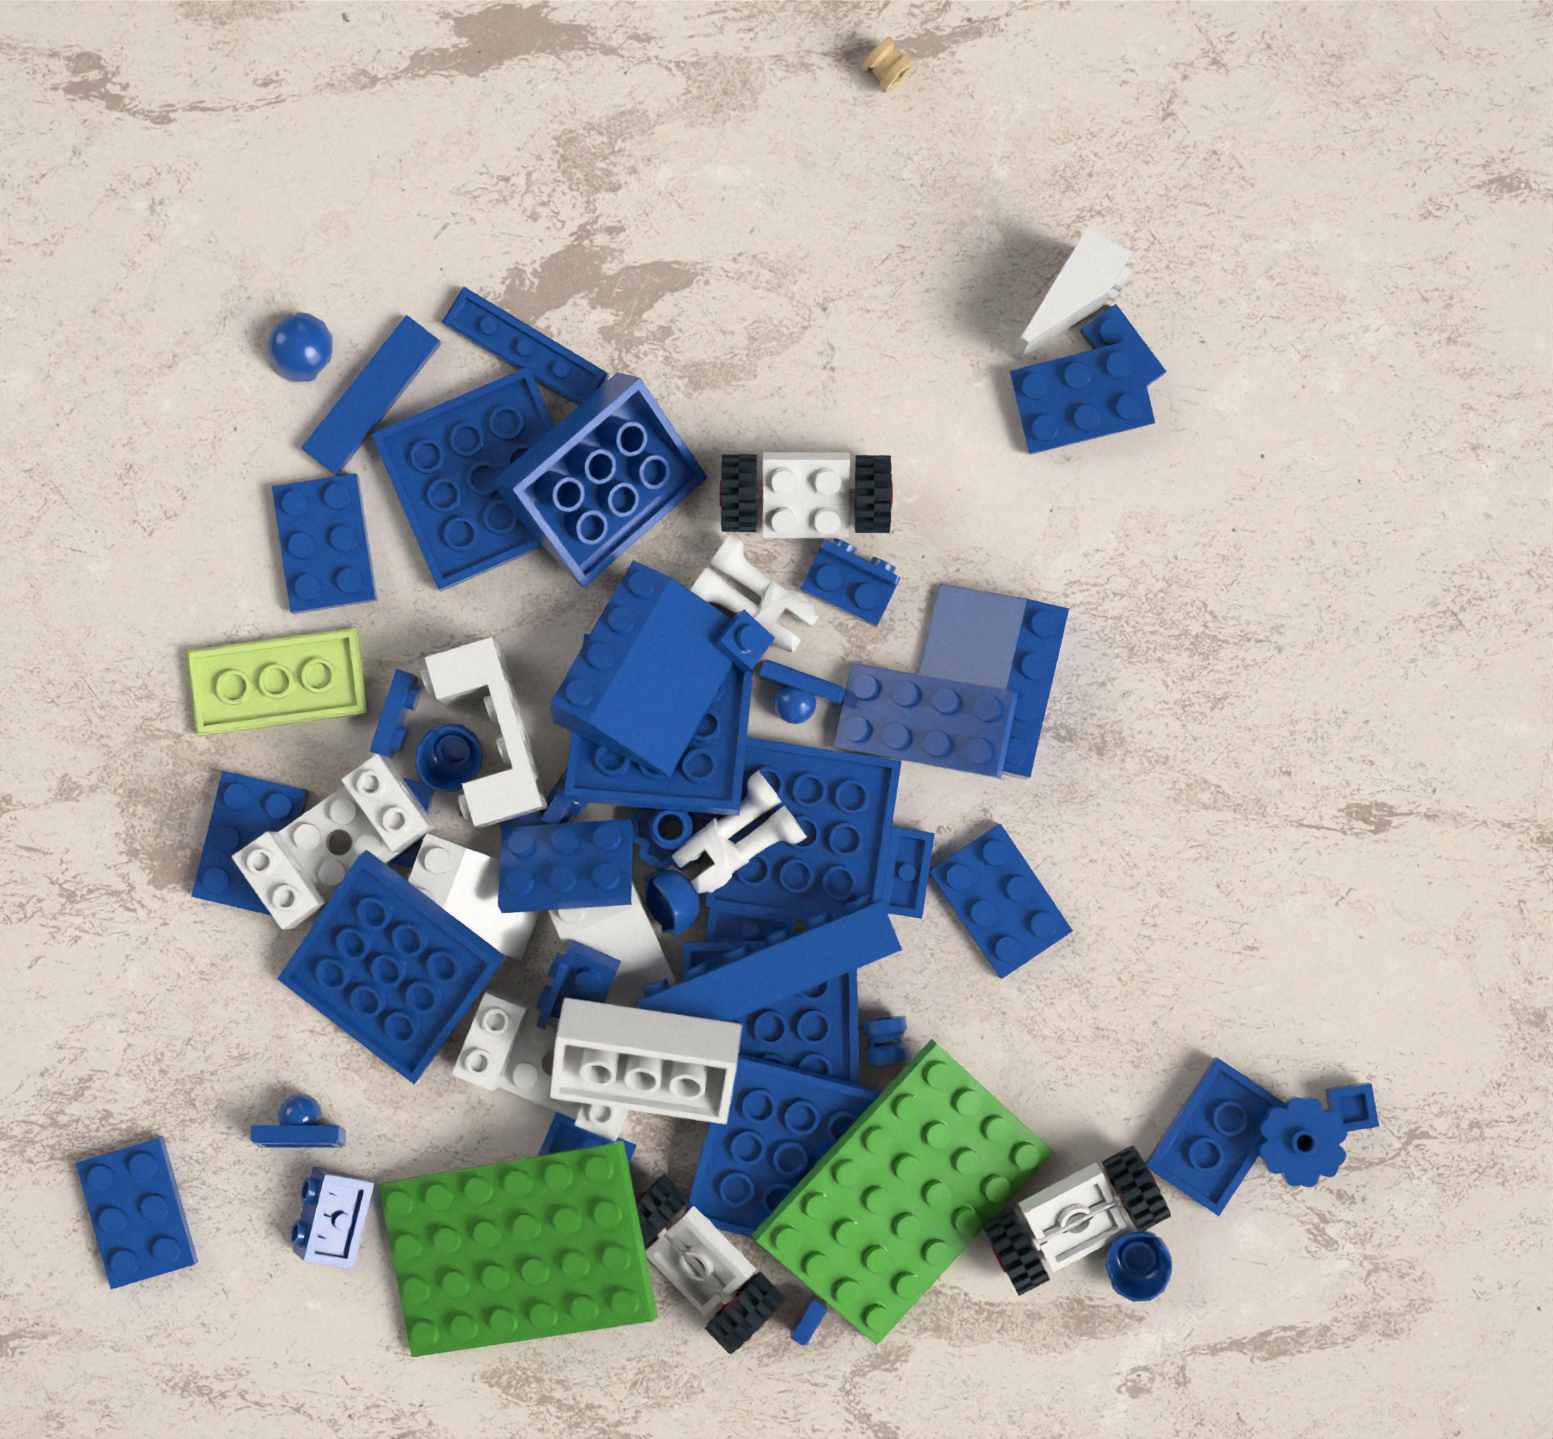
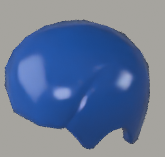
(300, 347)
(448, 757)
(671, 900)
(1139, 1265)

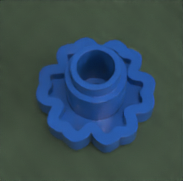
(656, 844)
(1321, 1150)

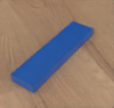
(523, 347)
(371, 395)

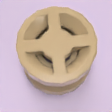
(888, 64)

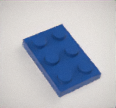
(1082, 397)
(324, 543)
(240, 815)
(566, 866)
(1000, 901)
(1213, 1137)
(137, 1213)

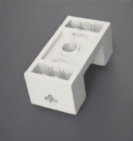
(474, 672)
(297, 869)
(508, 1054)

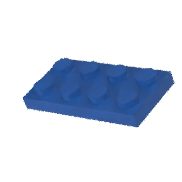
(926, 720)

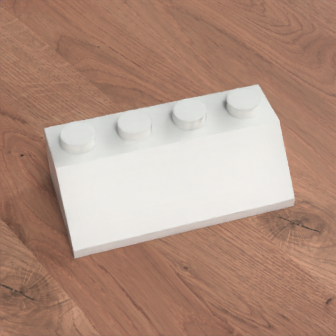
(645, 1061)

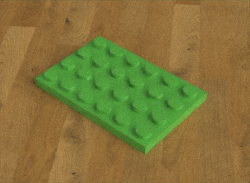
(902, 1192)
(518, 1250)

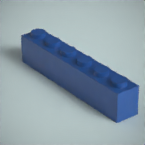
(779, 968)

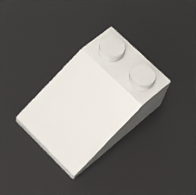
(1089, 277)
(467, 888)
(622, 934)

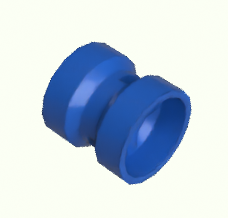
(887, 1030)

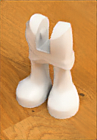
(774, 597)
(730, 856)

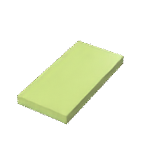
(277, 682)

